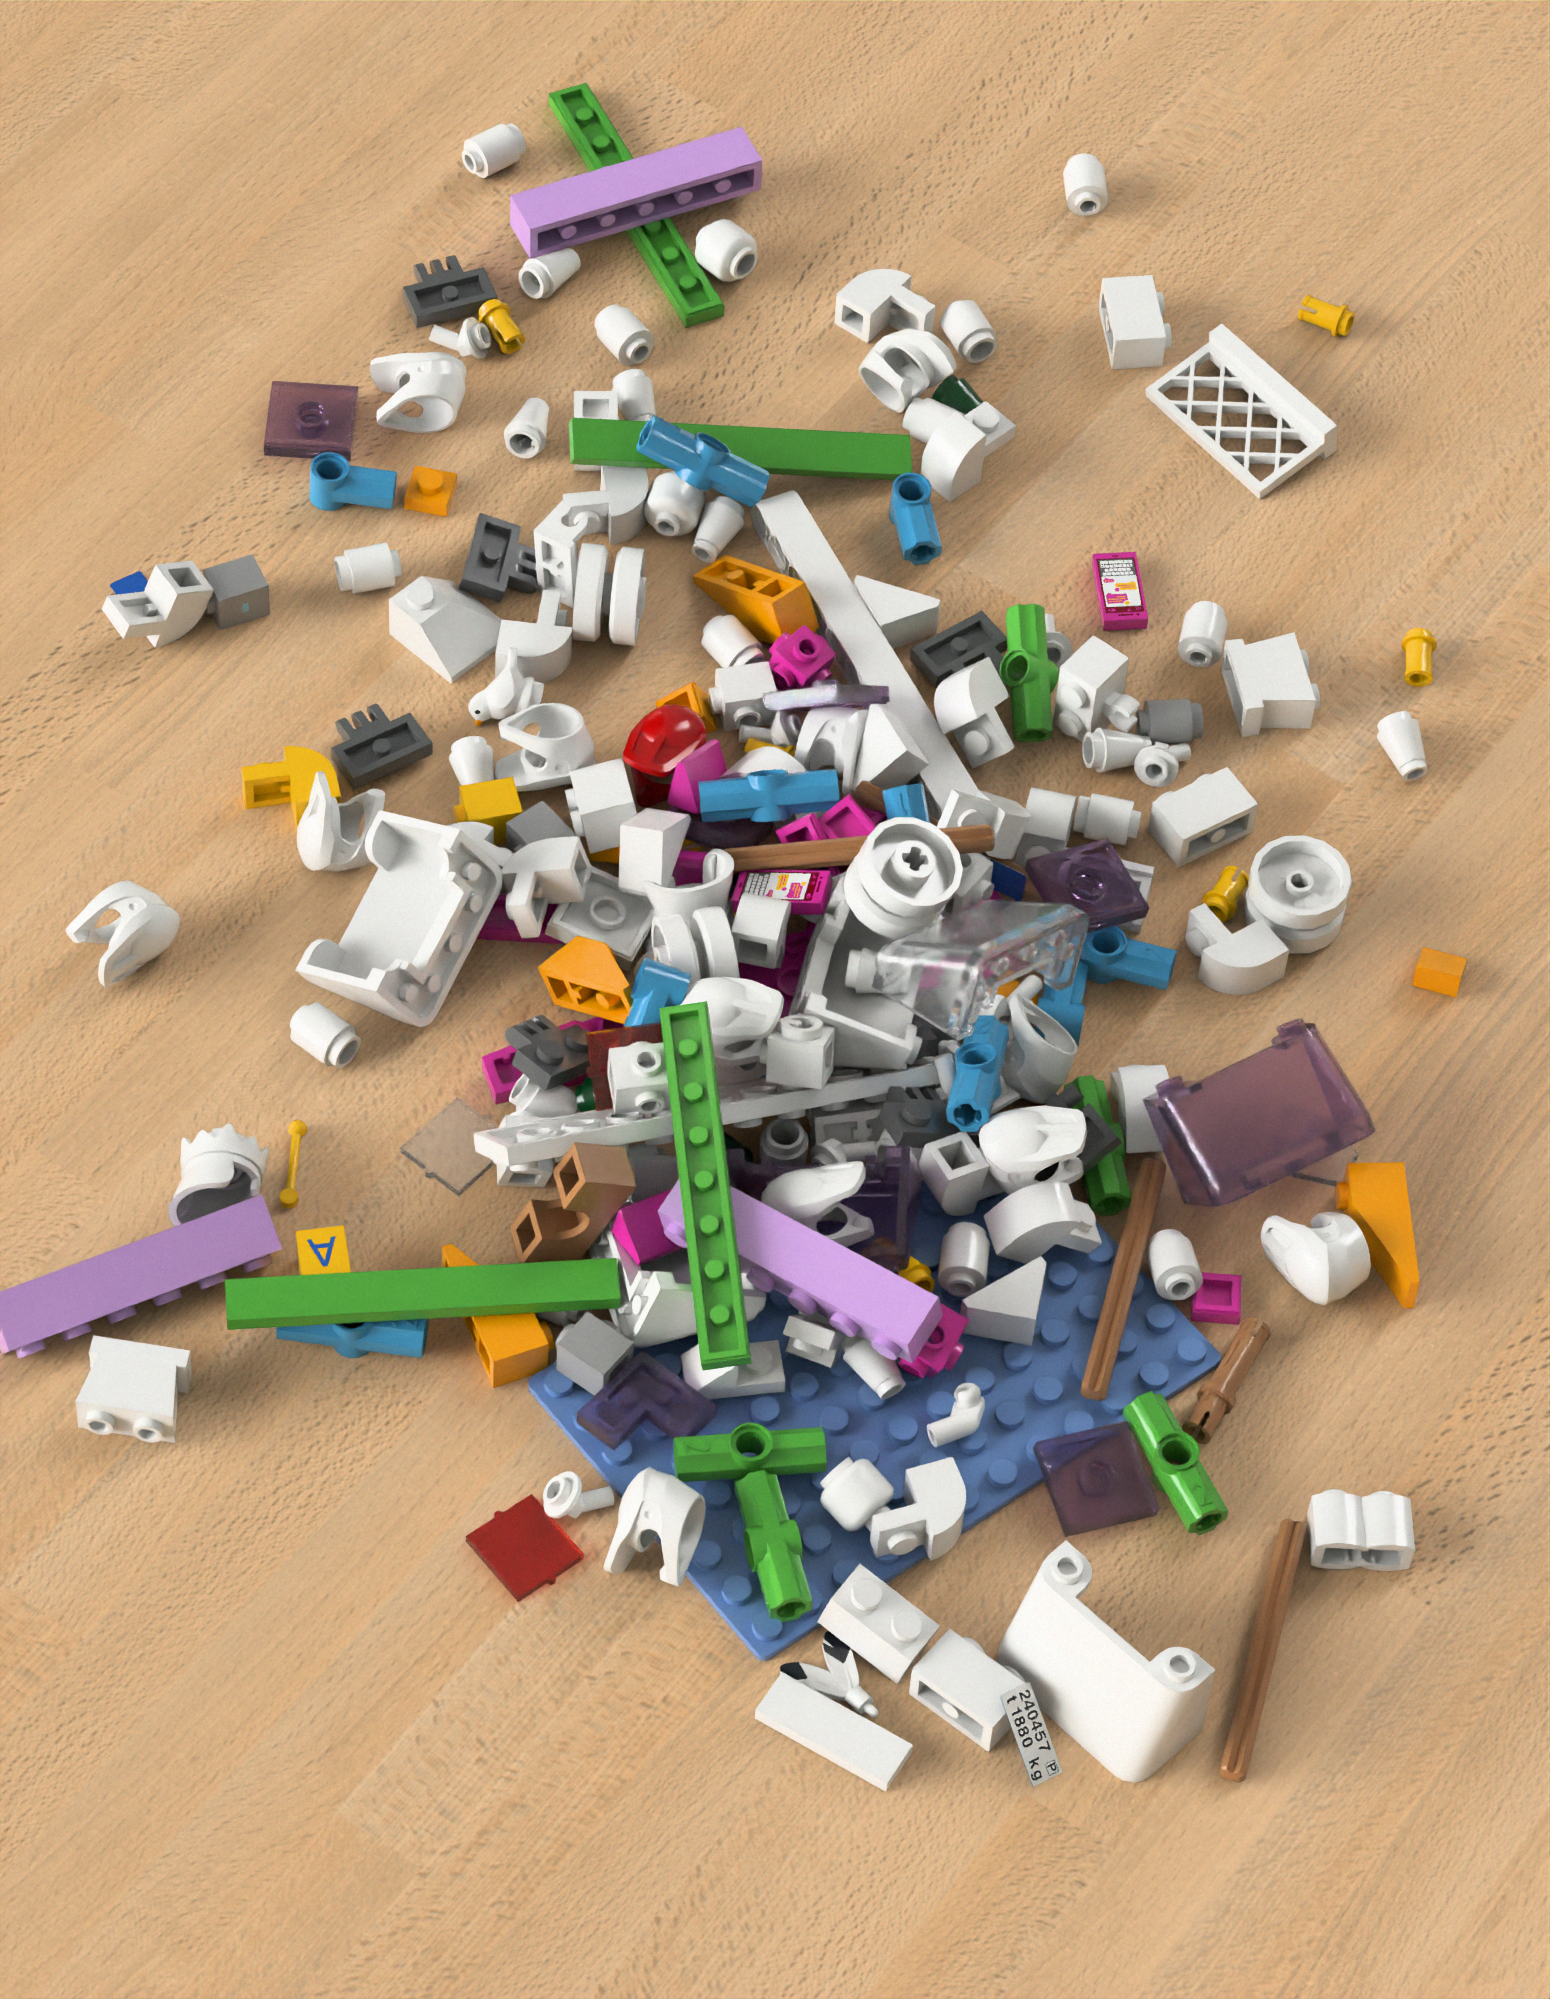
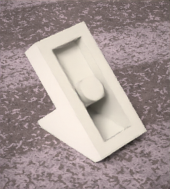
(760, 1377)

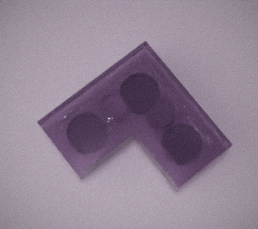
(645, 1392)

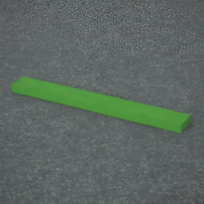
(657, 241)
(773, 449)
(705, 1186)
(422, 1293)

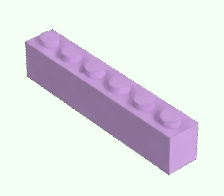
(635, 192)
(134, 1273)
(822, 1276)

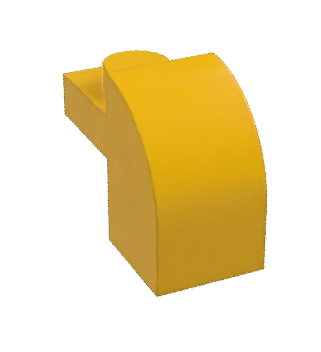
(287, 780)

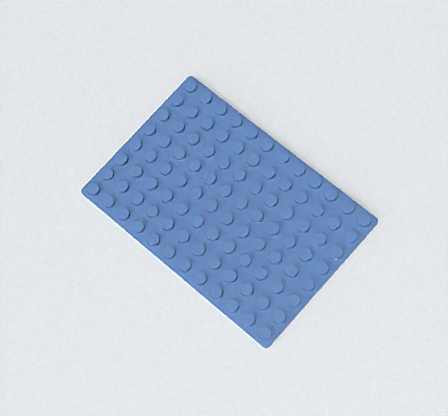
(1026, 1392)

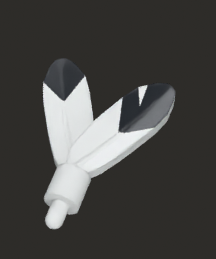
(840, 1681)

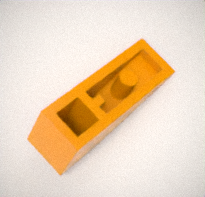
(758, 597)
(588, 980)
(1379, 1204)
(507, 1343)

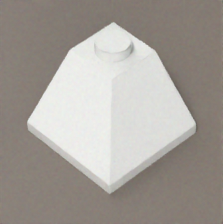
(443, 626)

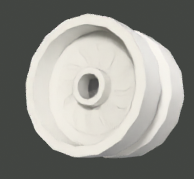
(611, 594)
(902, 877)
(1299, 892)
(702, 949)

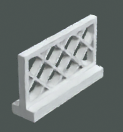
(1274, 397)

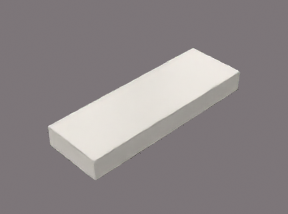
(833, 1731)

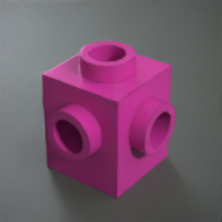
(800, 659)
(941, 1347)

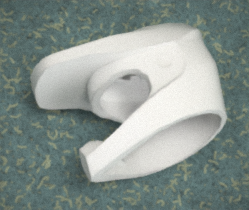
(905, 366)
(426, 378)
(832, 739)
(548, 757)
(330, 829)
(136, 937)
(737, 1012)
(1035, 1064)
(1031, 1139)
(816, 1197)
(1319, 1260)
(653, 1507)

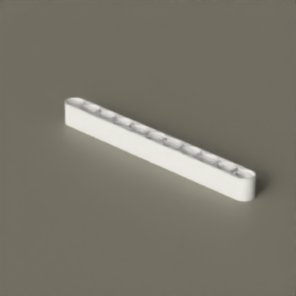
(856, 638)

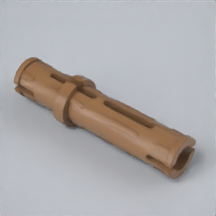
(1218, 1394)

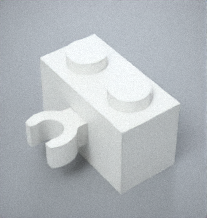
(1093, 691)

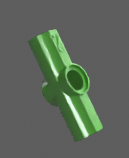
(1029, 673)
(1107, 1181)
(777, 1451)
(1184, 1484)
(773, 1546)

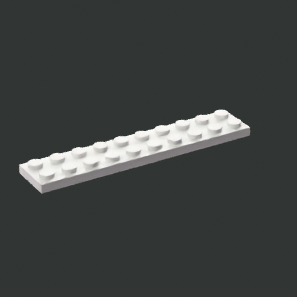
(740, 1102)

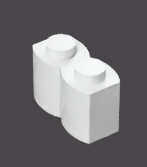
(1360, 1531)

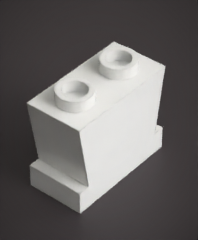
(1269, 684)
(133, 1389)

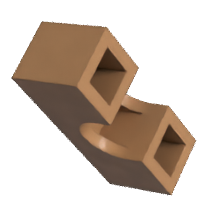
(591, 1188)

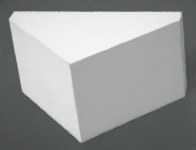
(899, 612)
(887, 752)
(650, 848)
(1008, 1306)

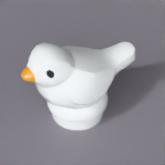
(506, 693)

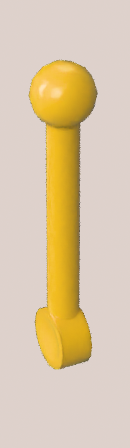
(289, 1196)

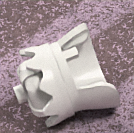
(686, 898)
(216, 1173)

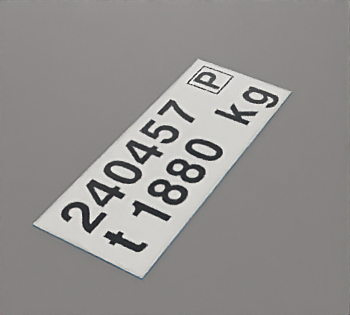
(1031, 1734)

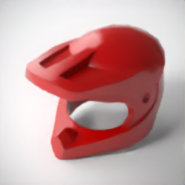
(657, 747)

